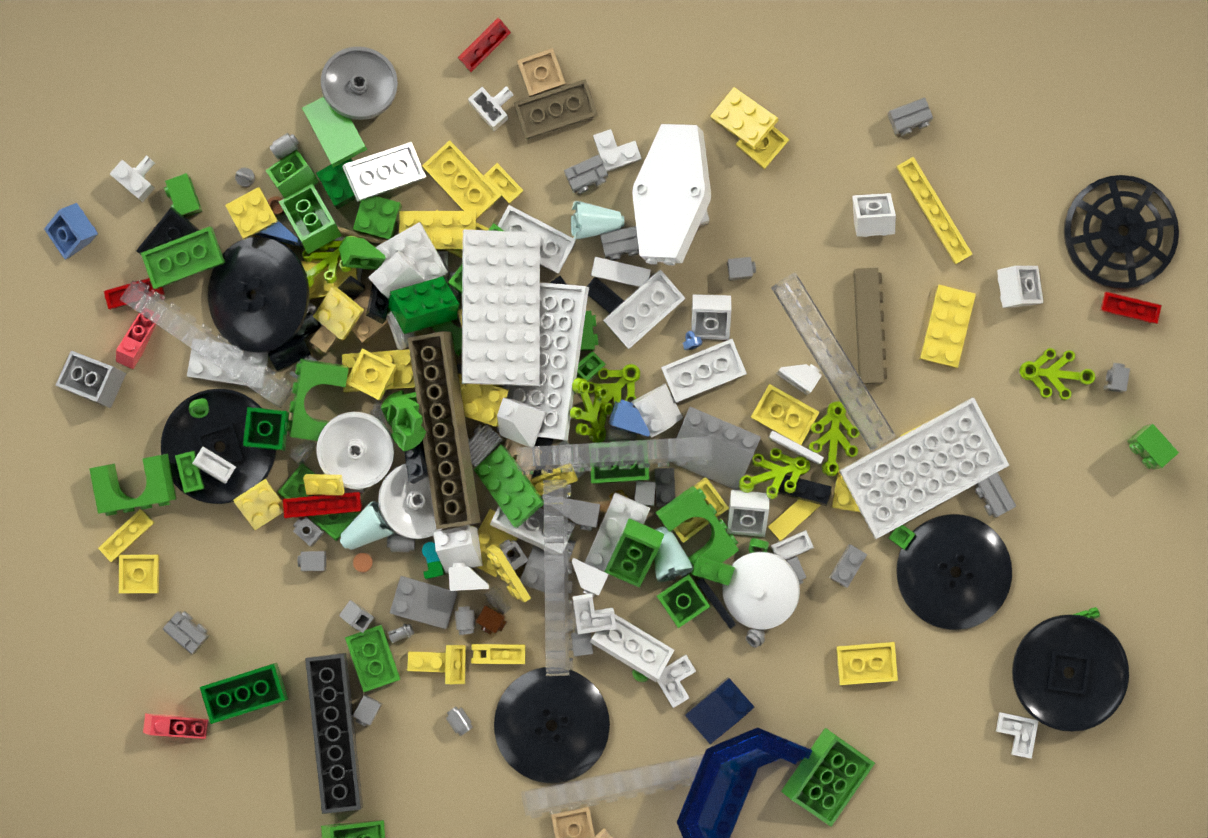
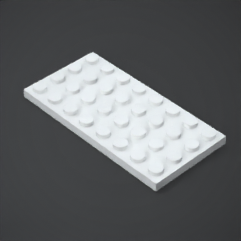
(500, 308)
(560, 345)
(924, 468)

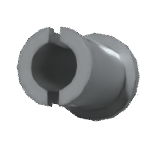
(400, 633)

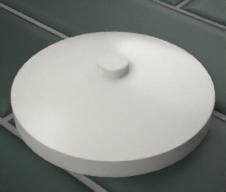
(356, 448)
(407, 506)
(762, 590)

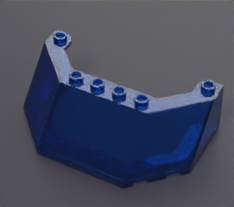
(726, 779)

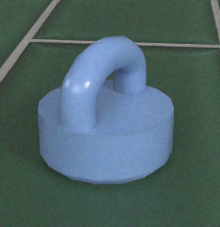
(691, 343)

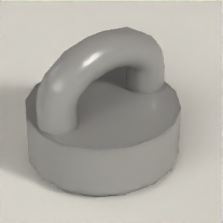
(245, 177)

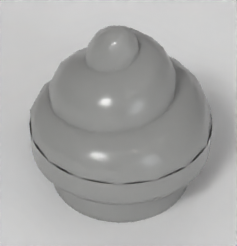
(755, 637)

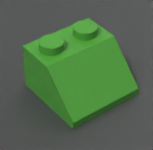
(291, 174)

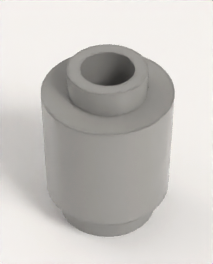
(284, 145)
(400, 544)
(465, 620)
(459, 720)

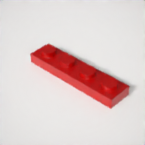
(322, 505)

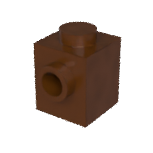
(491, 620)

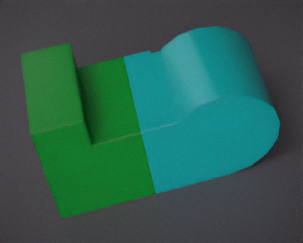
(434, 564)

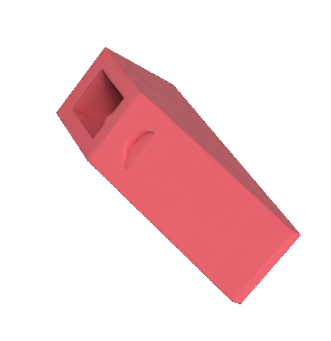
(135, 341)
(175, 726)

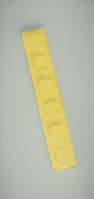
(934, 210)

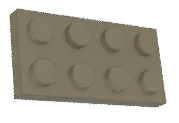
(555, 109)

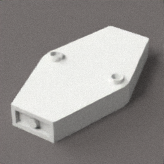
(671, 194)

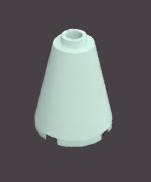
(594, 220)
(365, 528)
(671, 558)

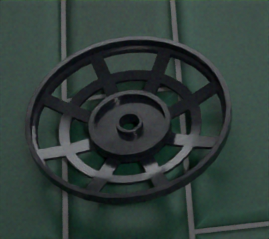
(1111, 237)

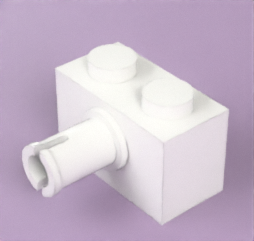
(490, 107)
(133, 177)

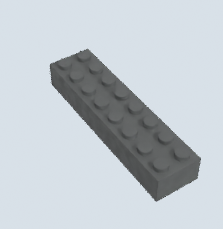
(334, 733)

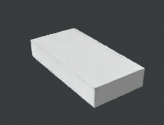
(213, 465)
(792, 546)

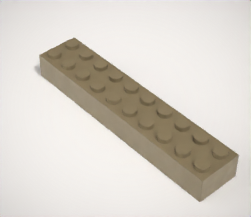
(446, 432)

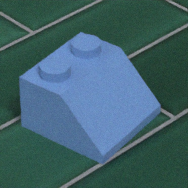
(70, 230)
(628, 418)

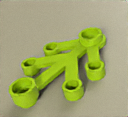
(328, 259)
(1054, 373)
(614, 389)
(597, 432)
(834, 436)
(777, 472)

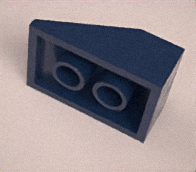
(719, 710)

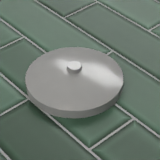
(359, 83)

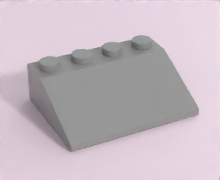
(730, 447)

